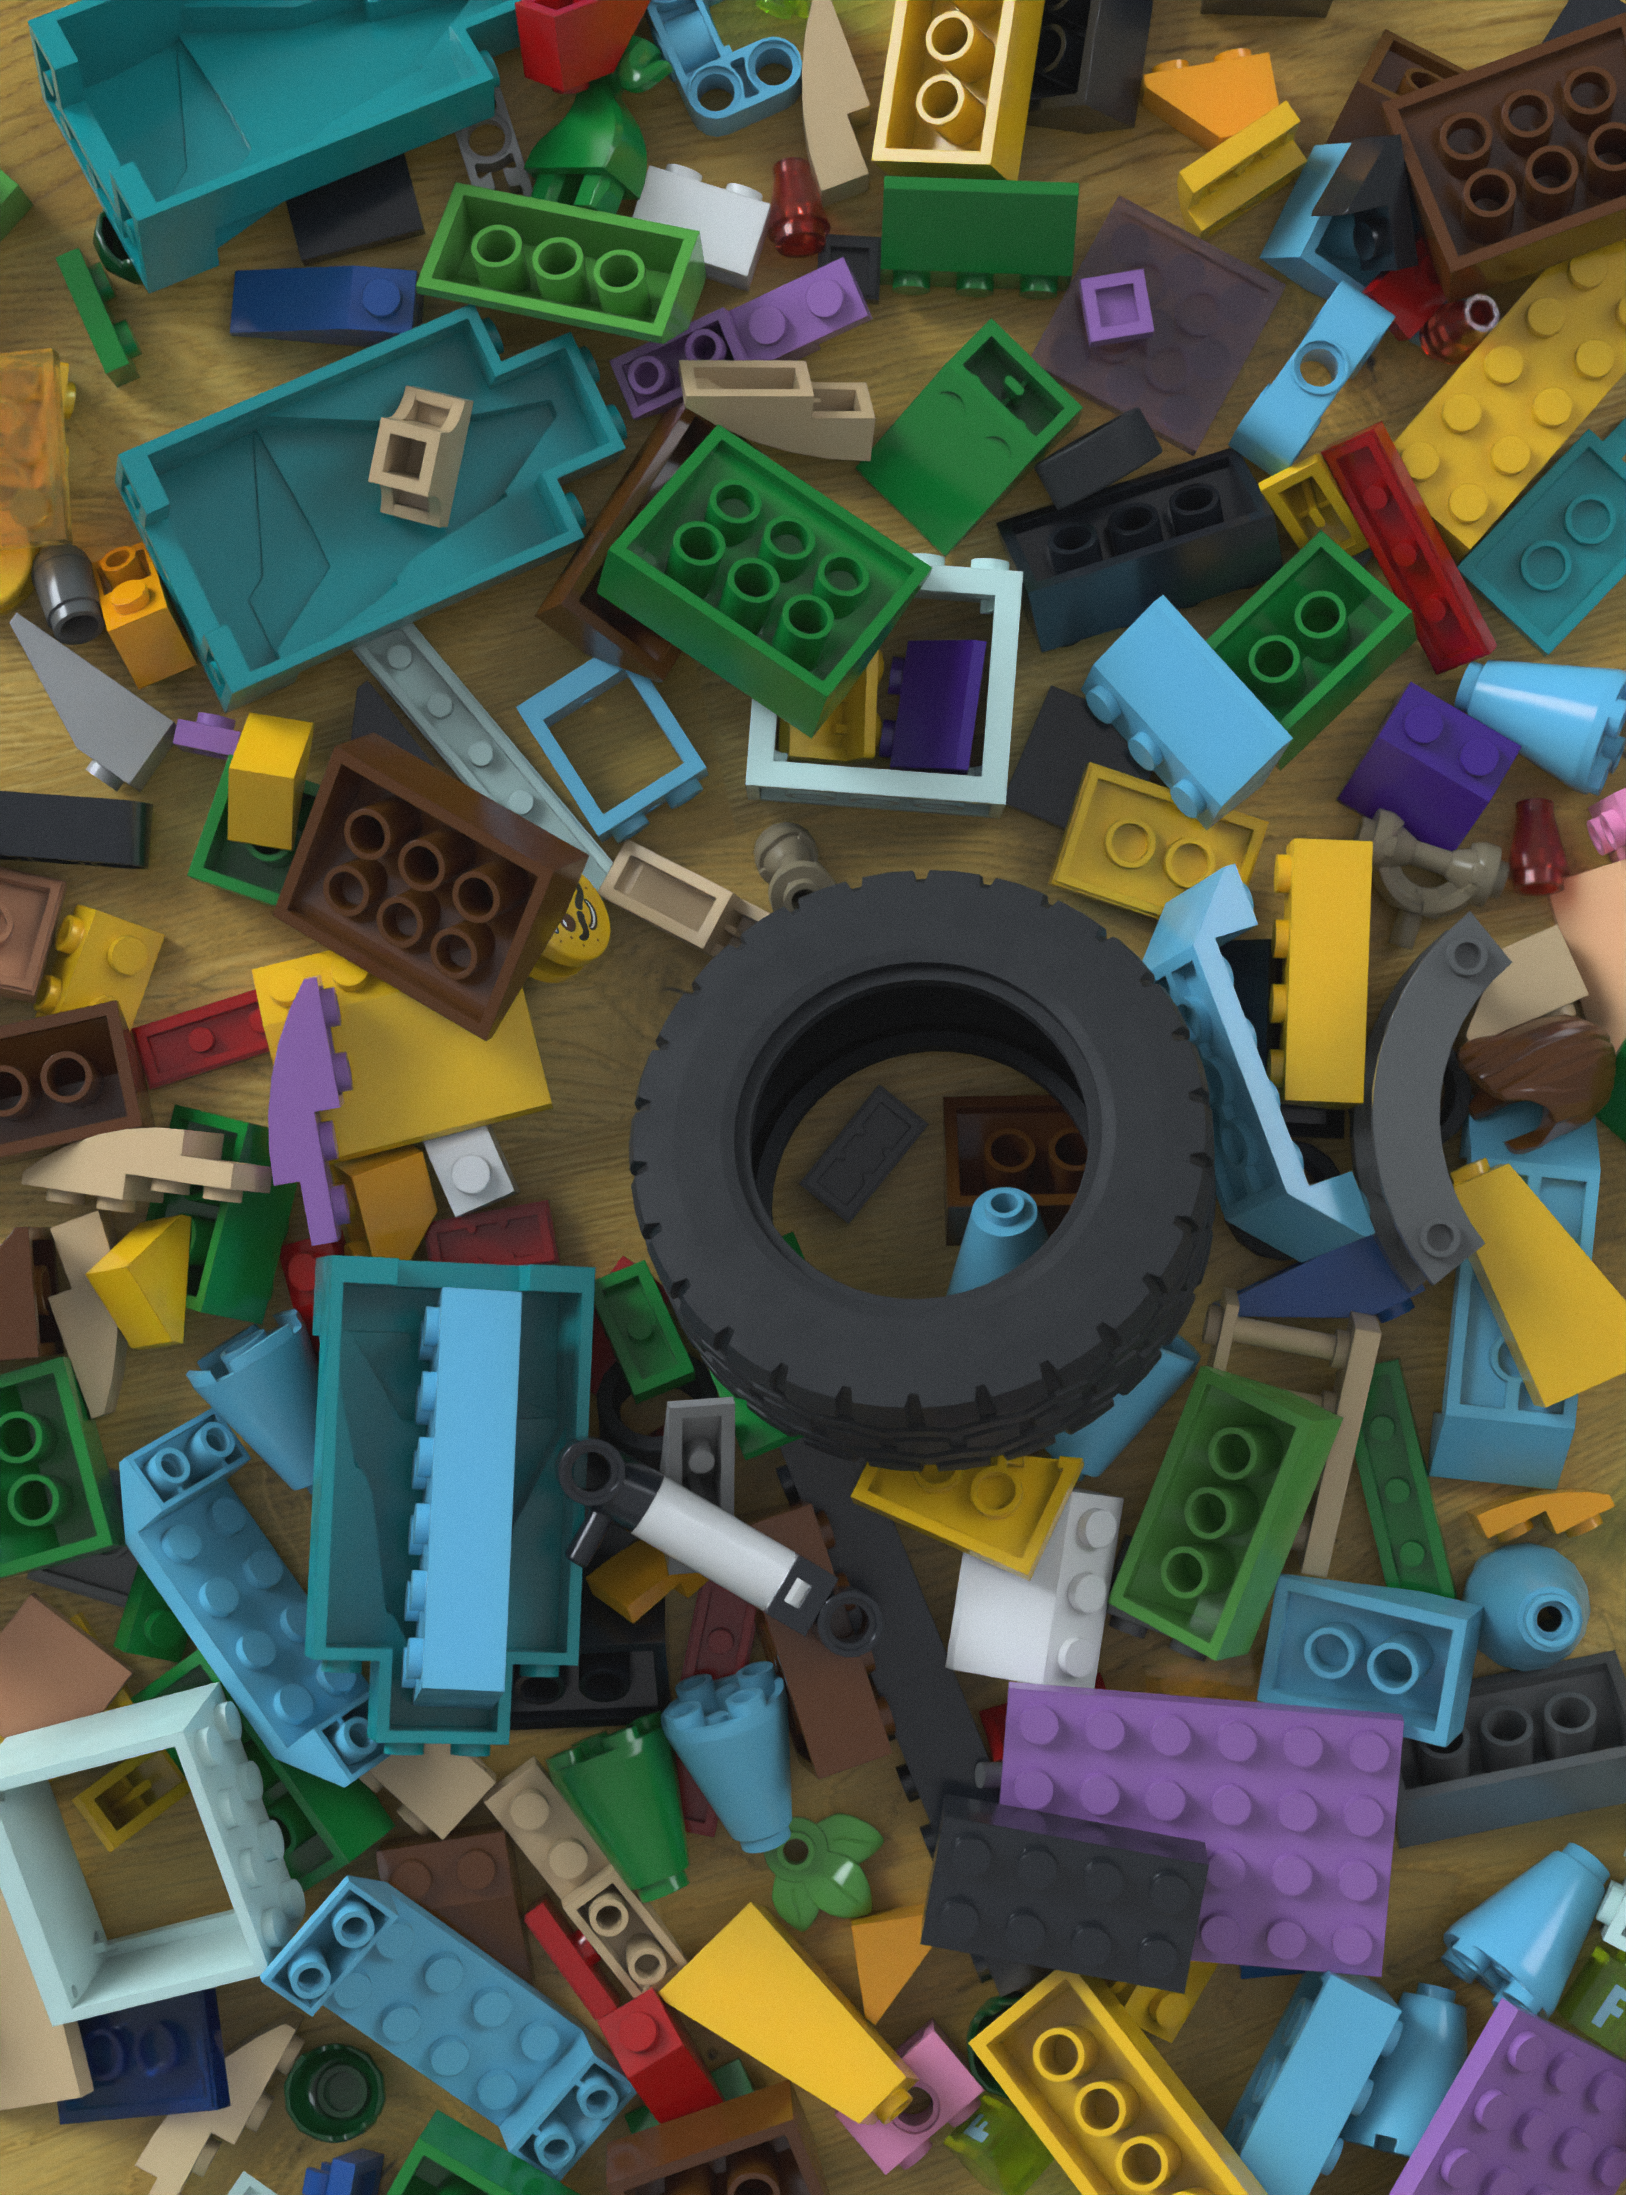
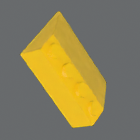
(408, 1064)

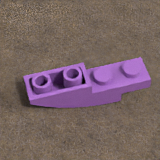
(771, 327)
(303, 1082)

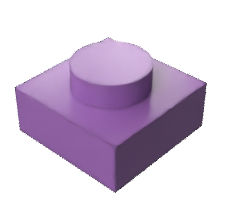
(1116, 308)
(208, 736)

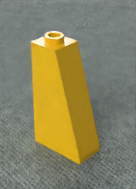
(1543, 1289)
(787, 2013)

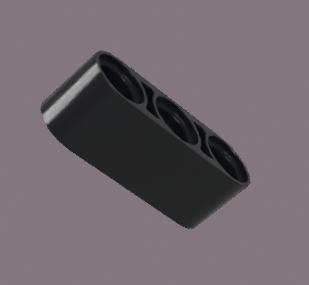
(75, 830)

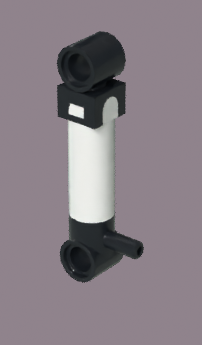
(711, 1545)

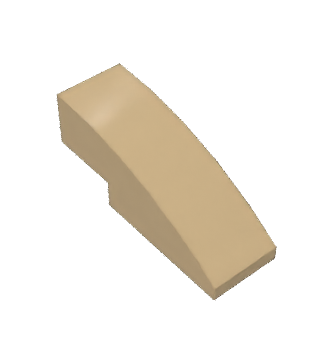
(832, 108)
(781, 406)
(677, 900)
(86, 1326)

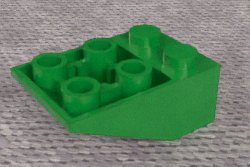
(970, 437)

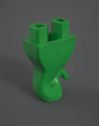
(598, 148)

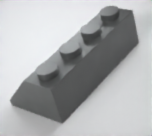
(1526, 1753)

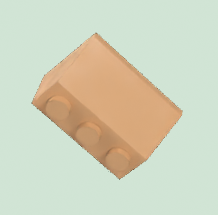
(1594, 928)

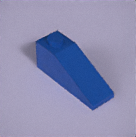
(326, 304)
(1330, 1287)

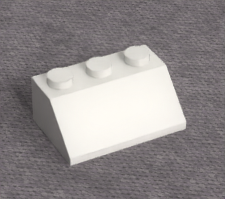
(1048, 1625)

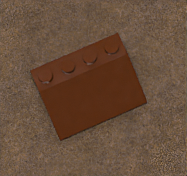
(1519, 159)
(427, 883)

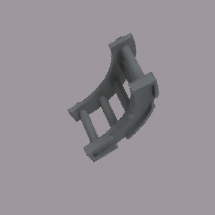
(1398, 1125)

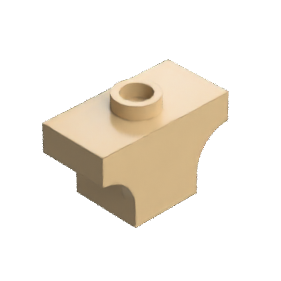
(421, 455)

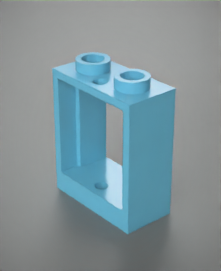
(574, 692)

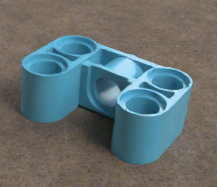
(703, 63)
(1290, 407)

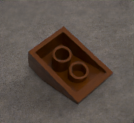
(468, 1885)

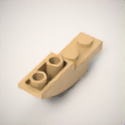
(142, 1166)
(591, 1892)
(185, 2140)

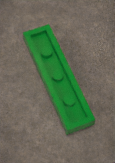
(1400, 1488)

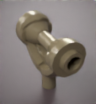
(789, 864)
(1470, 872)

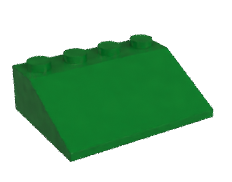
(762, 579)

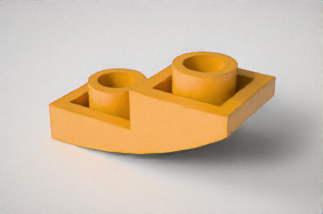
(1559, 1511)
(639, 1580)

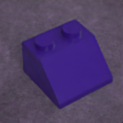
(936, 706)
(1429, 768)

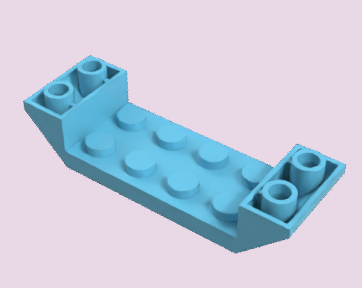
(1255, 1160)
(1487, 1416)
(240, 1600)
(455, 2020)

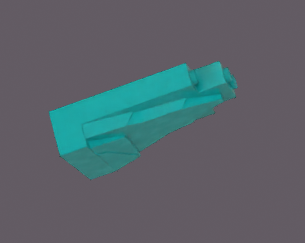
(229, 107)
(282, 539)
(364, 1497)

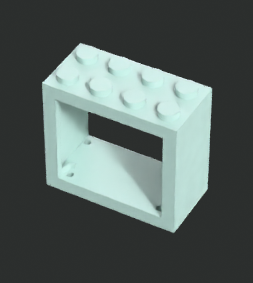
(976, 795)
(47, 1893)

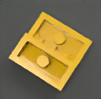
(1240, 173)

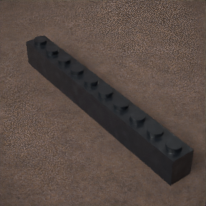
(910, 1659)

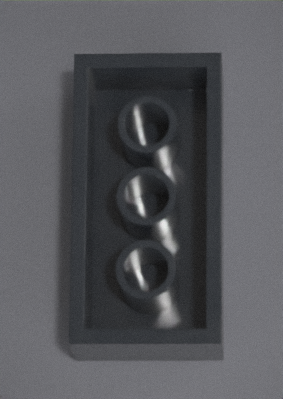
(1064, 1893)

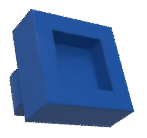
(346, 2175)

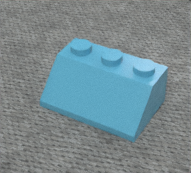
(1185, 714)

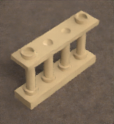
(1354, 1356)

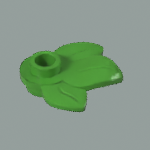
(828, 1874)

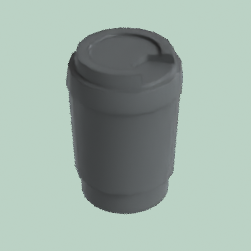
(68, 593)

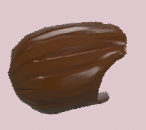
(1545, 1061)

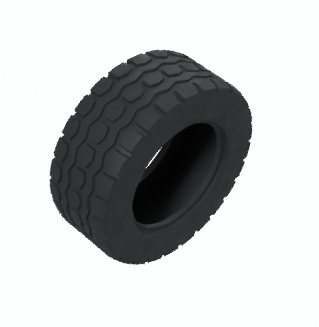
(890, 977)

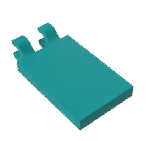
(1558, 544)

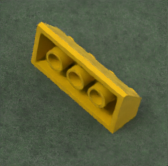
(1322, 972)

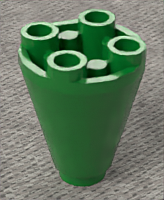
(629, 1803)

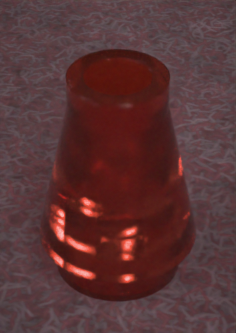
(796, 214)
(1458, 328)
(1537, 850)

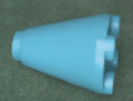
(1557, 713)
(1513, 1589)
(737, 1750)
(1530, 1931)

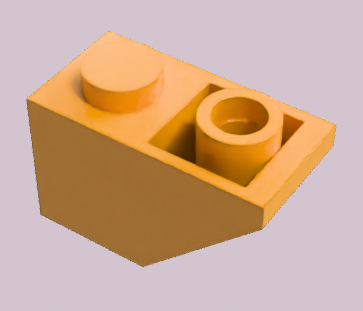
(1211, 98)
(141, 616)
(387, 1202)

